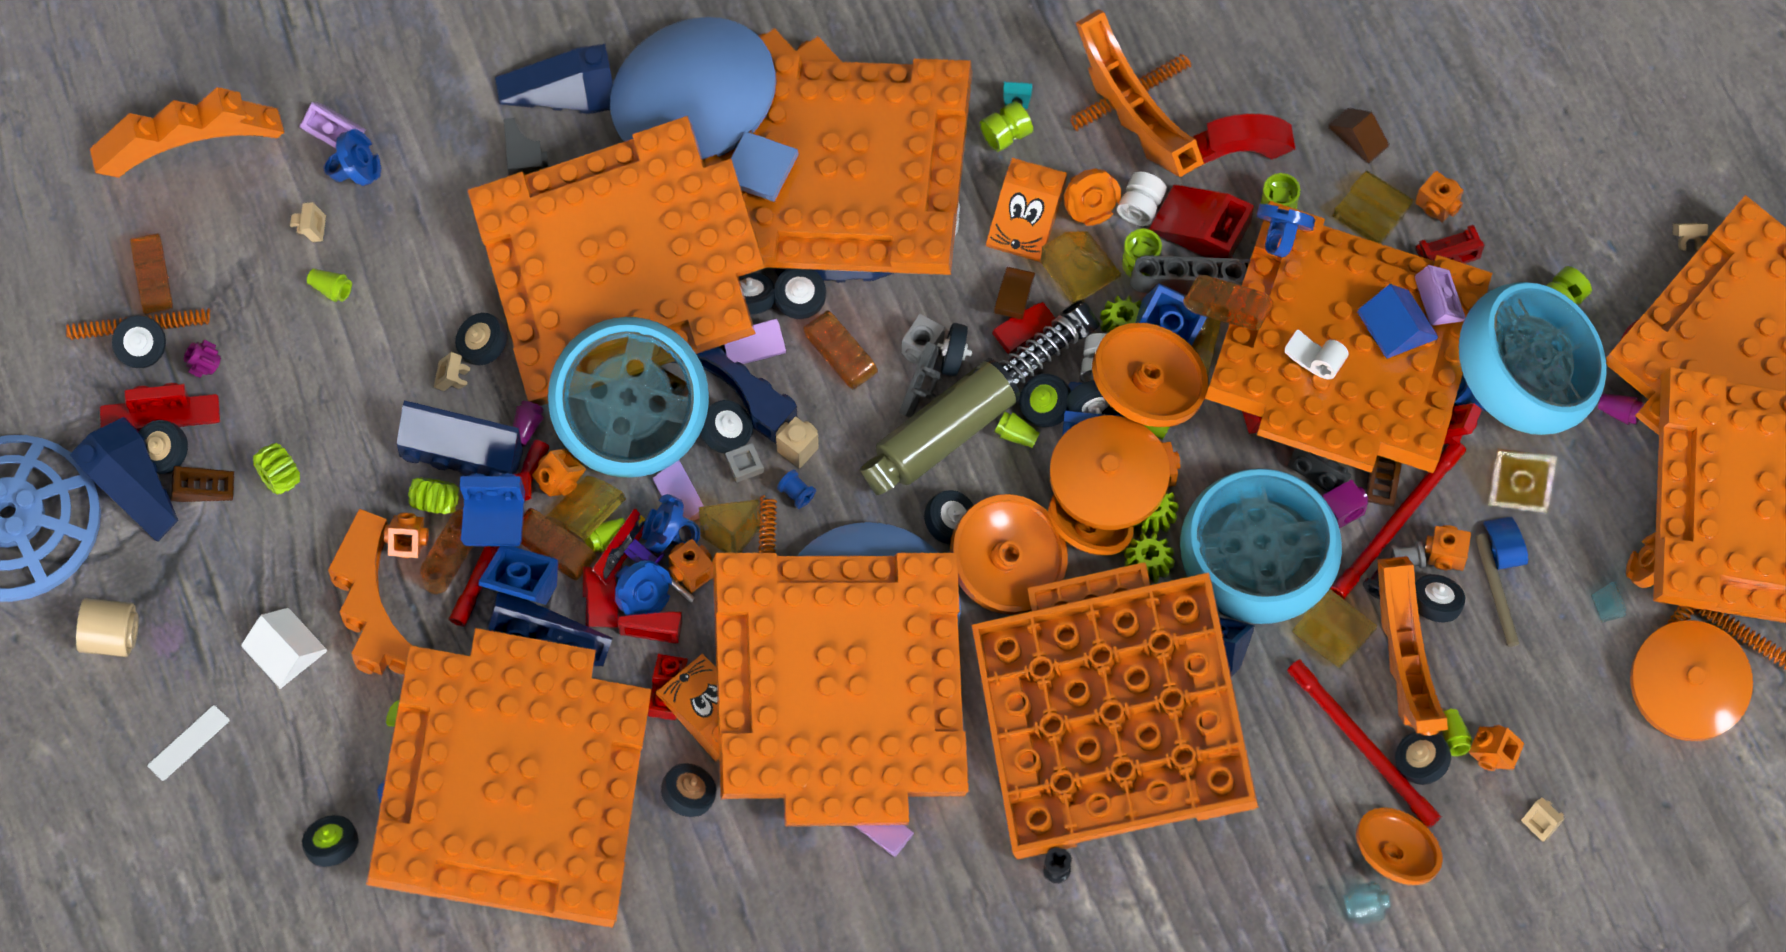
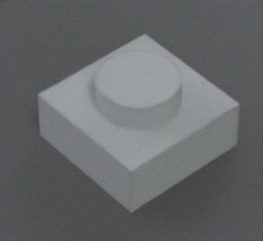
(744, 462)

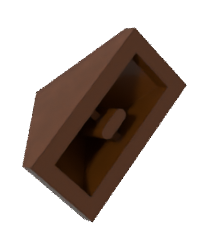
(1360, 132)

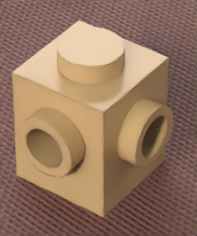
(797, 441)

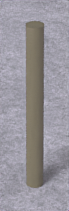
(1497, 590)

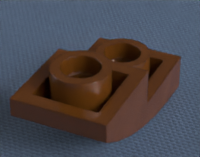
(1014, 293)

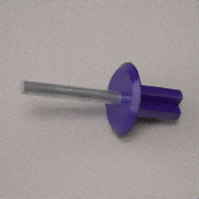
(639, 553)

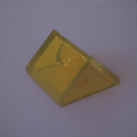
(1521, 480)
(730, 524)

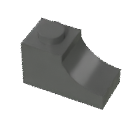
(522, 153)

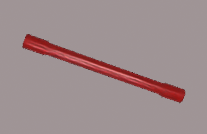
(1352, 575)
(467, 600)
(1416, 802)

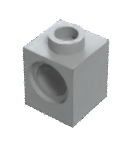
(922, 329)

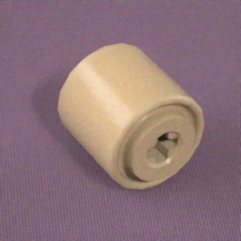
(106, 627)

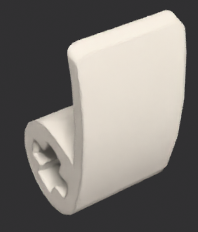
(1319, 360)

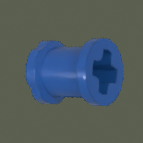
(796, 489)

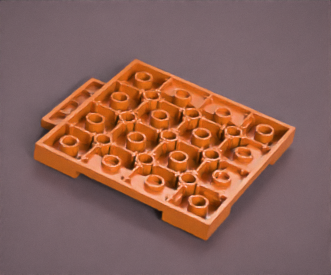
(871, 168)
(615, 238)
(1717, 314)
(1373, 402)
(1721, 496)
(839, 683)
(1112, 709)
(511, 780)

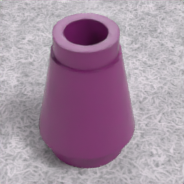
(1620, 407)
(527, 419)

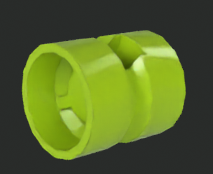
(1004, 127)
(1281, 189)
(1138, 244)
(1571, 284)

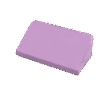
(326, 123)
(1439, 296)
(762, 345)
(676, 482)
(889, 837)

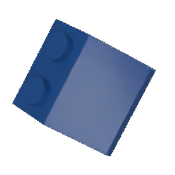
(521, 574)

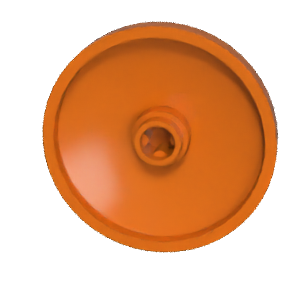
(1150, 374)
(1109, 472)
(1004, 550)
(1691, 680)

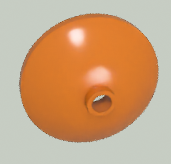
(1087, 538)
(1399, 846)

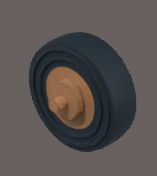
(688, 790)

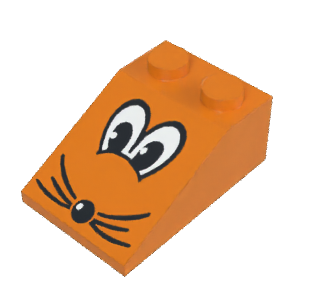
(1026, 209)
(694, 702)

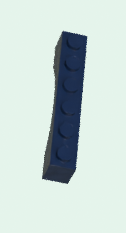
(764, 405)

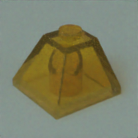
(1078, 264)

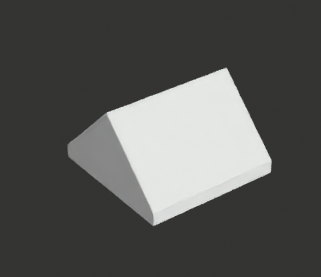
(282, 646)

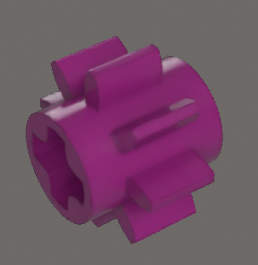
(202, 358)

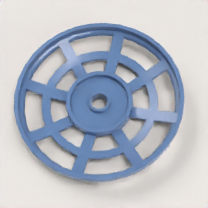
(31, 517)

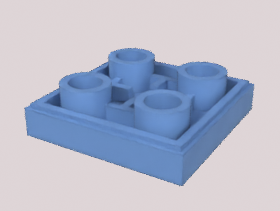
(762, 165)

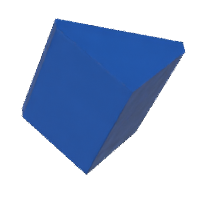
(1166, 309)
(1396, 321)

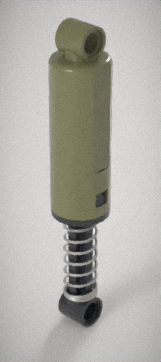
(969, 404)

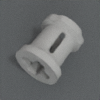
(1414, 552)

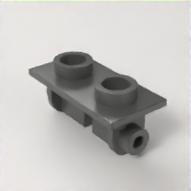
(1313, 467)

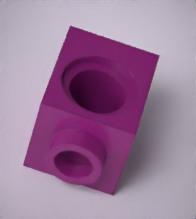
(1347, 502)

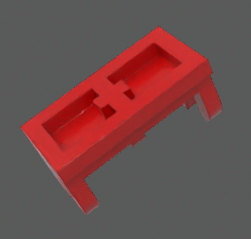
(1459, 247)

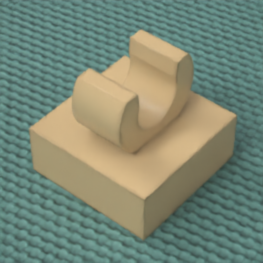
(310, 222)
(1690, 231)
(448, 372)
(1543, 819)

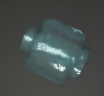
(1367, 903)

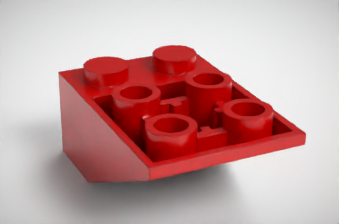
(1203, 221)

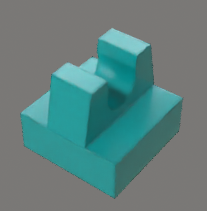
(1017, 89)

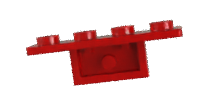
(163, 403)

